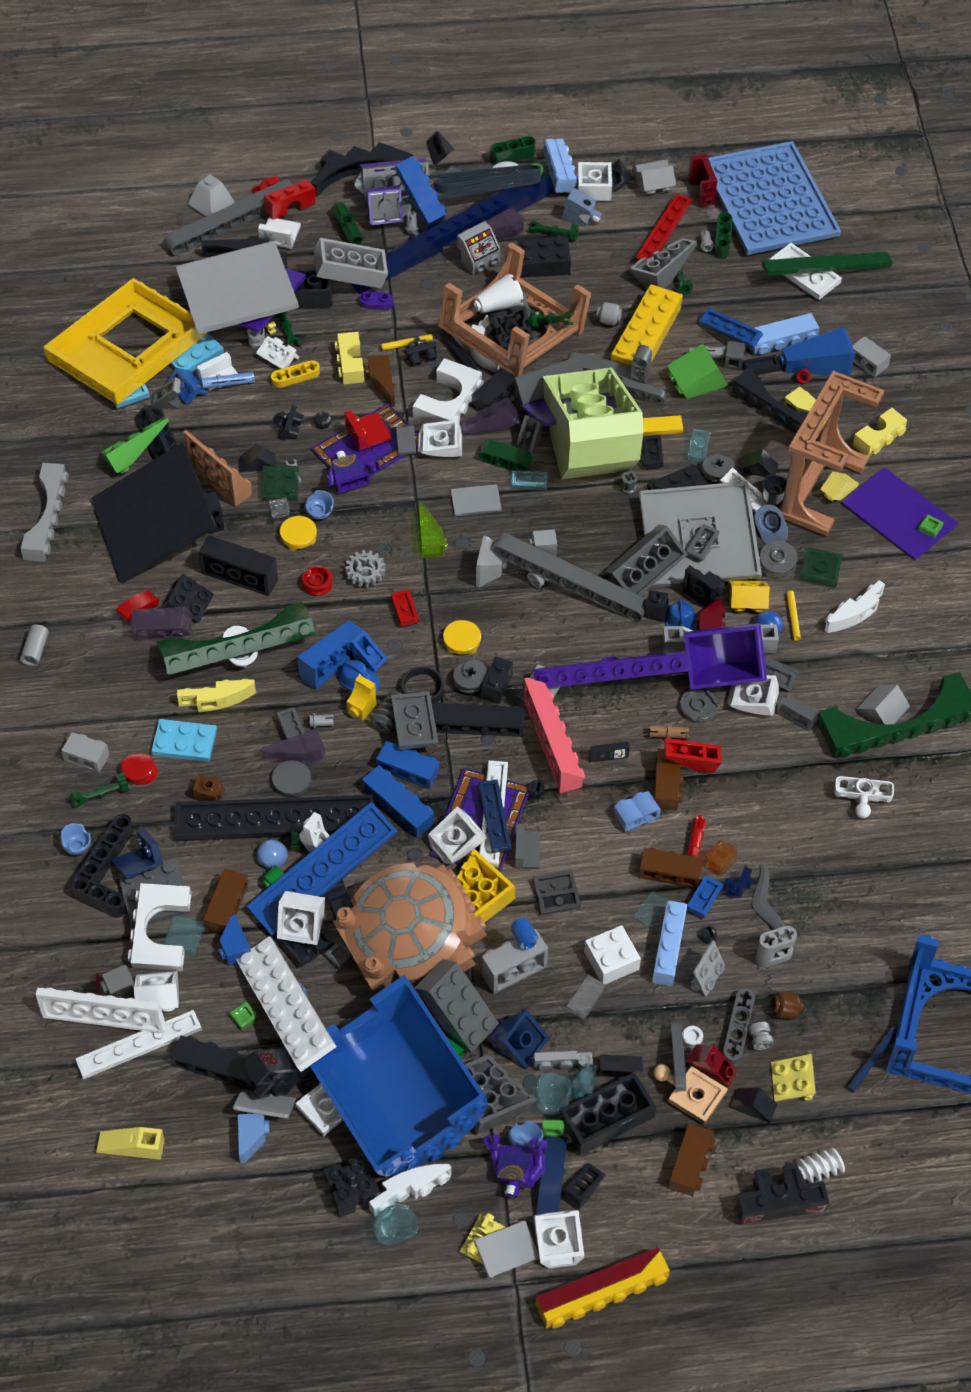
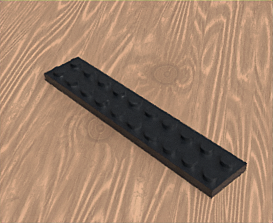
(263, 816)

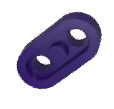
(376, 300)

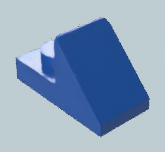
(368, 651)

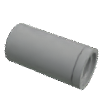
(34, 645)

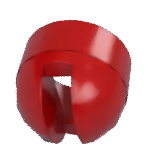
(800, 376)

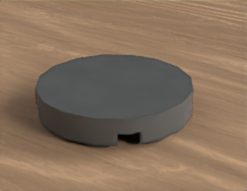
(698, 705)
(291, 778)

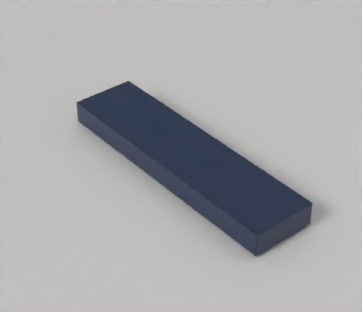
(494, 816)

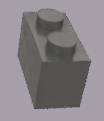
(117, 982)

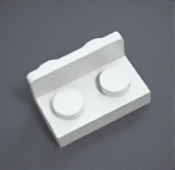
(276, 353)

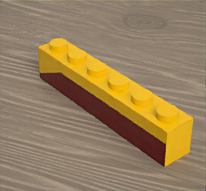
(602, 1288)

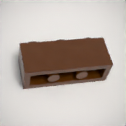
(667, 782)
(671, 867)
(225, 900)
(691, 1160)

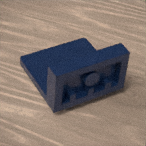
(142, 859)

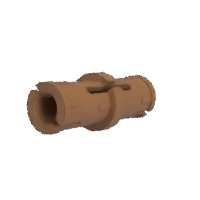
(668, 732)

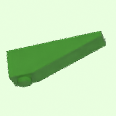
(124, 453)

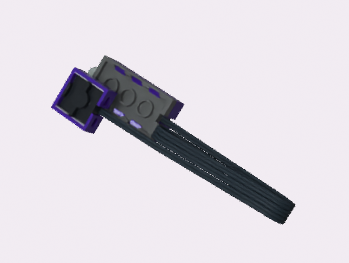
(385, 191)

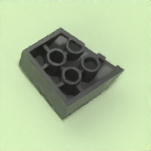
(504, 1095)

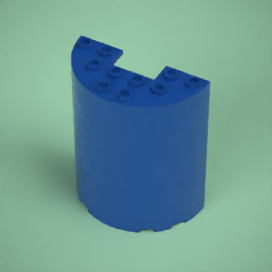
(399, 1082)

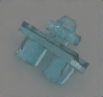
(585, 1081)

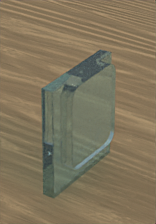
(185, 933)

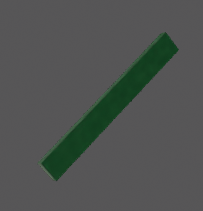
(826, 263)

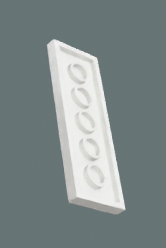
(101, 1010)

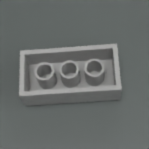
(350, 263)

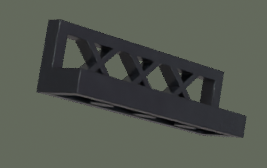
(159, 444)

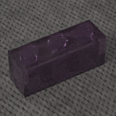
(161, 622)

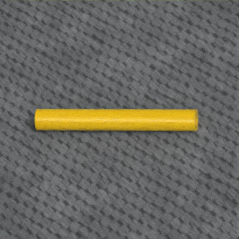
(401, 343)
(793, 615)

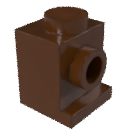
(208, 789)

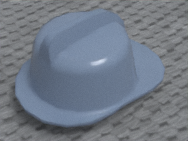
(771, 524)

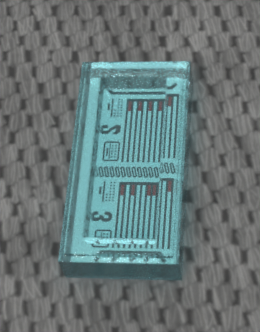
(529, 480)

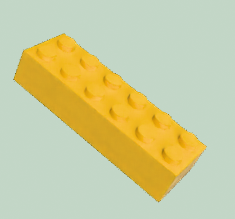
(648, 324)

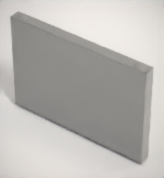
(476, 500)
(273, 1105)
(506, 1249)

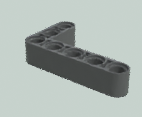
(637, 372)

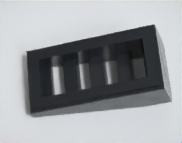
(575, 1197)

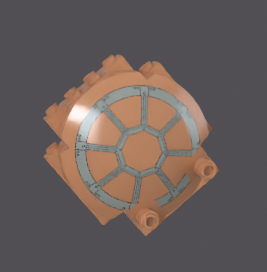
(408, 923)

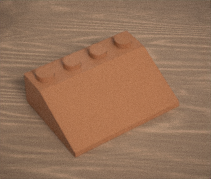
(217, 471)

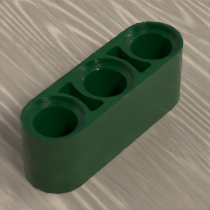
(513, 150)
(723, 235)
(505, 456)

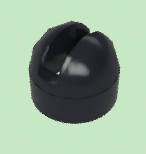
(532, 788)
(705, 936)

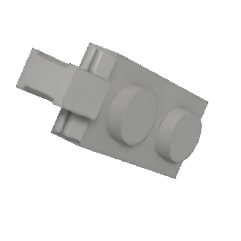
(563, 1059)

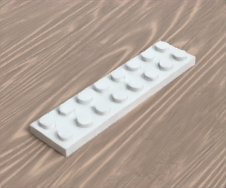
(286, 1004)

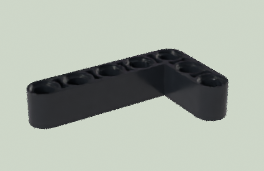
(100, 866)

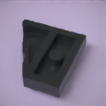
(652, 452)

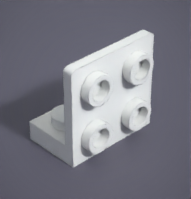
(280, 231)

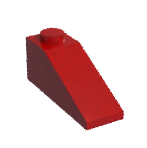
(693, 755)

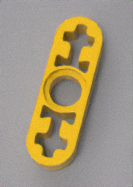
(282, 374)

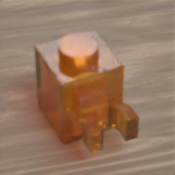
(721, 857)

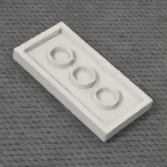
(815, 283)

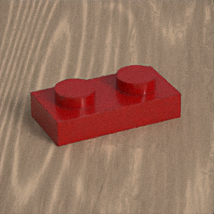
(404, 608)

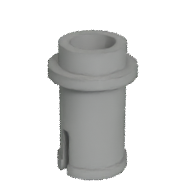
(411, 227)
(706, 243)
(320, 720)

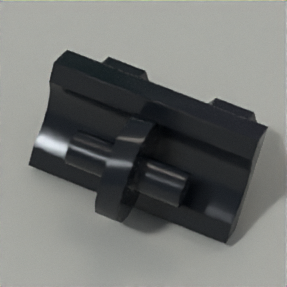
(421, 348)
(286, 421)

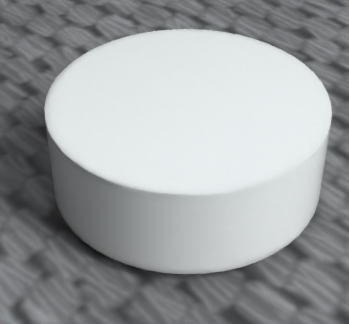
(691, 1036)

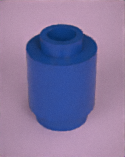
(524, 933)

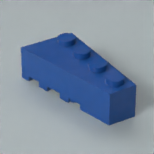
(327, 655)

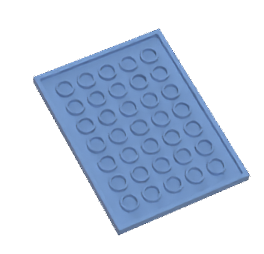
(772, 198)

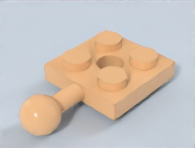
(695, 1081)

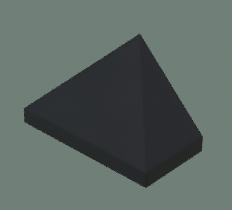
(439, 147)
(620, 175)

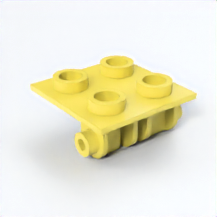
(793, 1078)
(482, 1227)

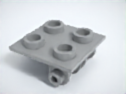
(708, 970)

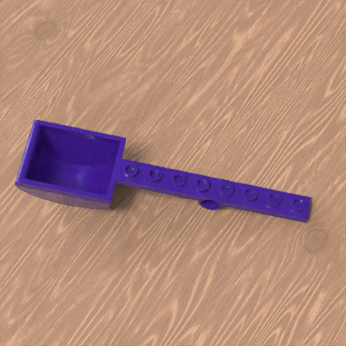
(711, 658)

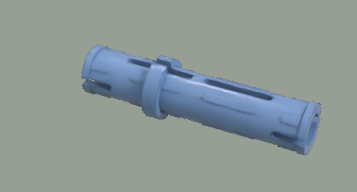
(225, 380)

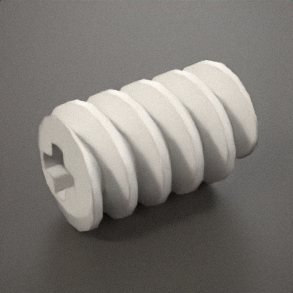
(820, 1164)

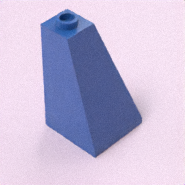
(820, 354)

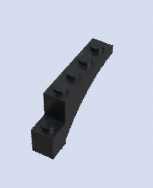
(217, 247)

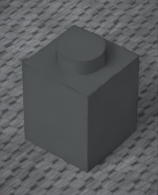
(734, 355)

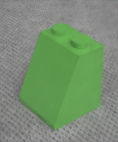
(696, 373)

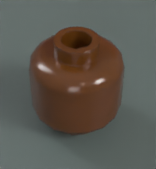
(786, 1004)

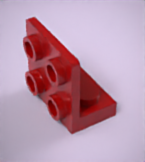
(366, 430)

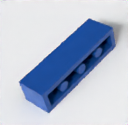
(420, 191)
(398, 801)

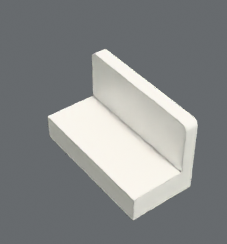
(218, 365)

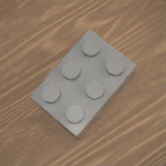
(512, 964)

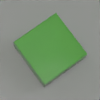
(931, 526)
(244, 1015)
(553, 1128)

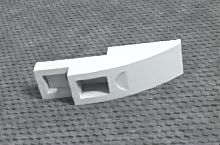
(855, 611)
(416, 1181)

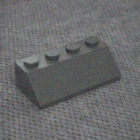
(529, 387)
(647, 561)

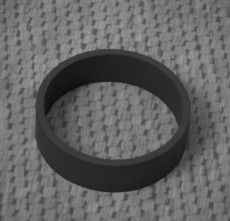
(426, 671)

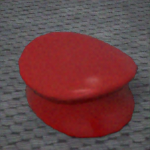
(317, 580)
(139, 769)

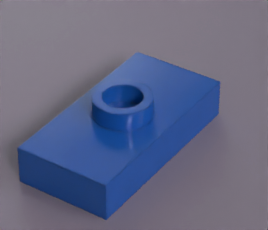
(704, 897)

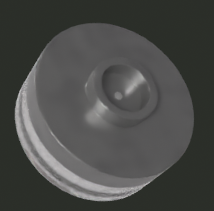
(778, 559)

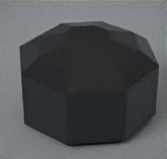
(322, 420)

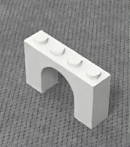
(457, 376)
(152, 900)

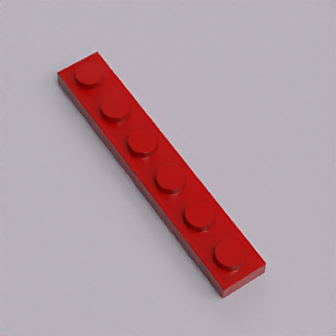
(665, 227)

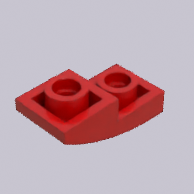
(139, 601)

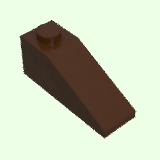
(380, 377)

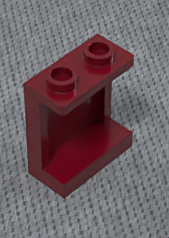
(702, 172)

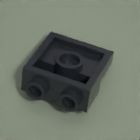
(703, 588)

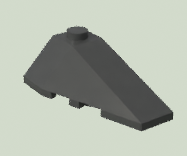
(663, 265)

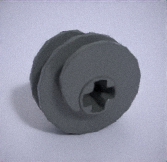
(716, 467)
(470, 676)

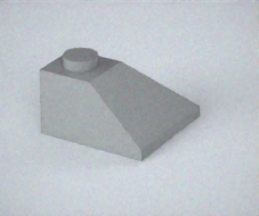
(210, 196)
(488, 565)

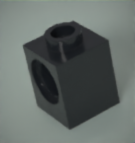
(657, 605)

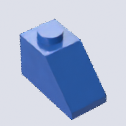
(233, 942)

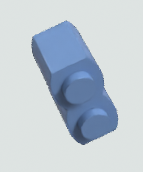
(636, 811)

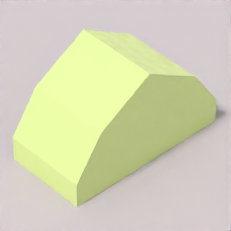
(597, 436)

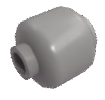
(609, 314)

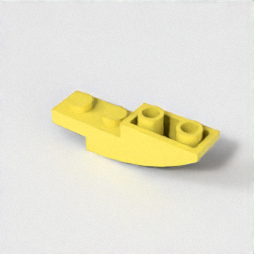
(224, 695)

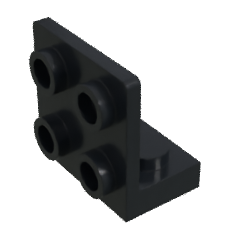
(188, 594)

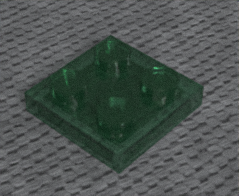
(280, 483)
(821, 567)

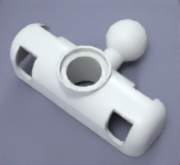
(872, 792)

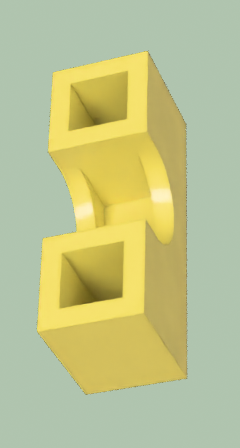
(351, 368)
(871, 441)

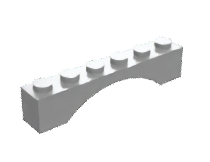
(37, 540)
(674, 638)

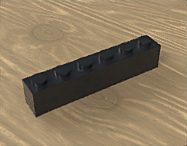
(478, 719)

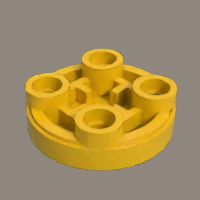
(298, 532)
(462, 637)

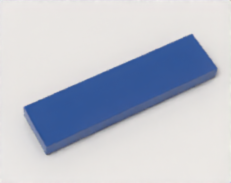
(731, 327)

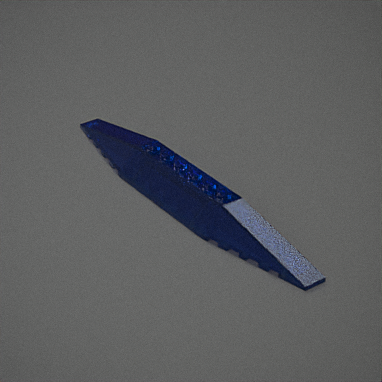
(432, 239)

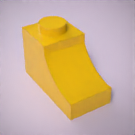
(362, 698)

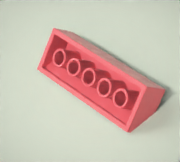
(552, 736)

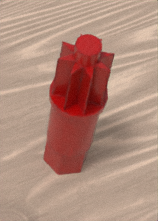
(697, 833)

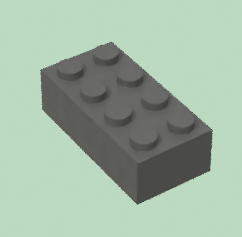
(457, 1005)

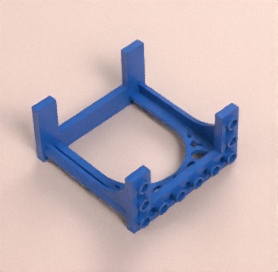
(921, 967)

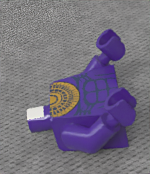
(350, 472)
(517, 1165)

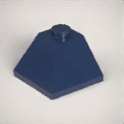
(519, 1038)

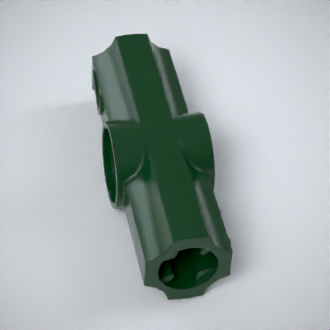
(347, 223)

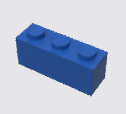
(409, 765)

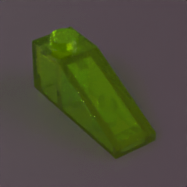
(431, 534)

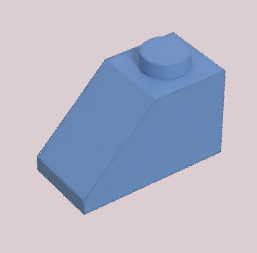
(251, 1134)

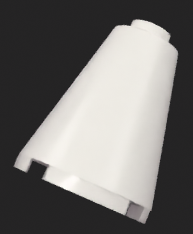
(500, 296)

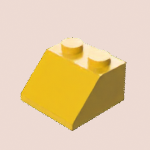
(749, 595)

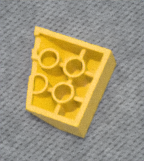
(485, 886)

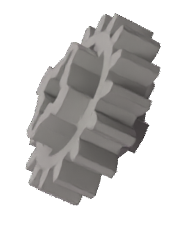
(365, 568)

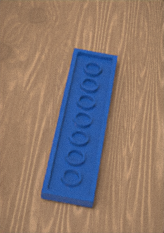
(326, 863)

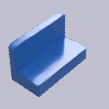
(189, 385)

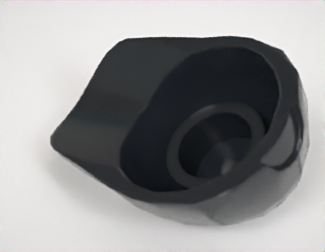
(773, 489)

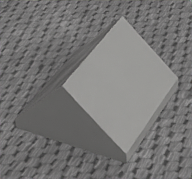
(884, 705)

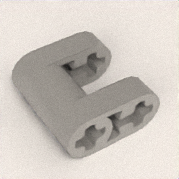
(769, 946)

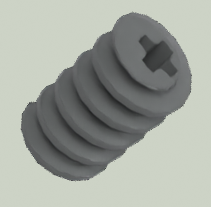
(383, 718)

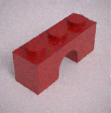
(278, 201)

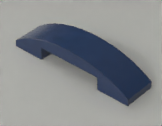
(552, 1178)

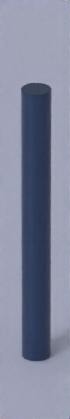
(872, 1059)

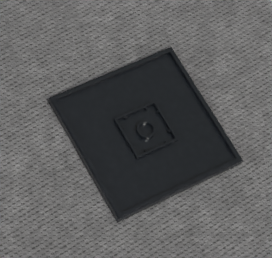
(153, 512)

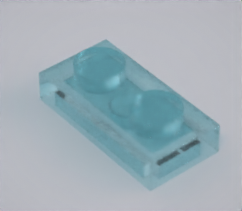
(699, 445)

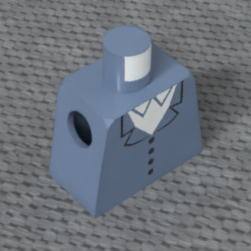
(580, 209)

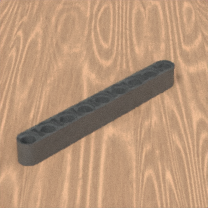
(220, 221)
(569, 576)

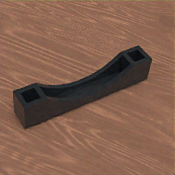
(751, 388)

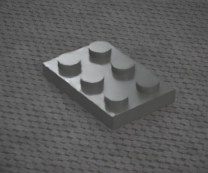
(414, 720)

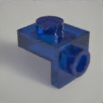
(737, 889)

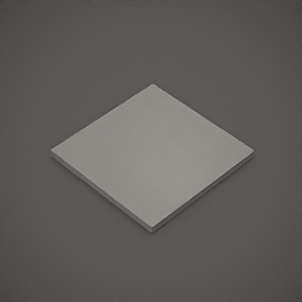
(236, 287)
(716, 505)

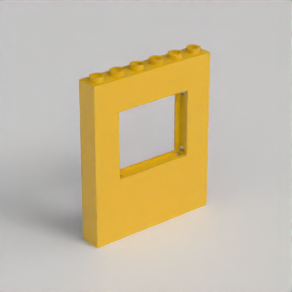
(105, 366)

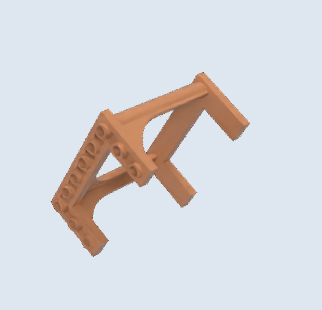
(519, 353)
(827, 451)

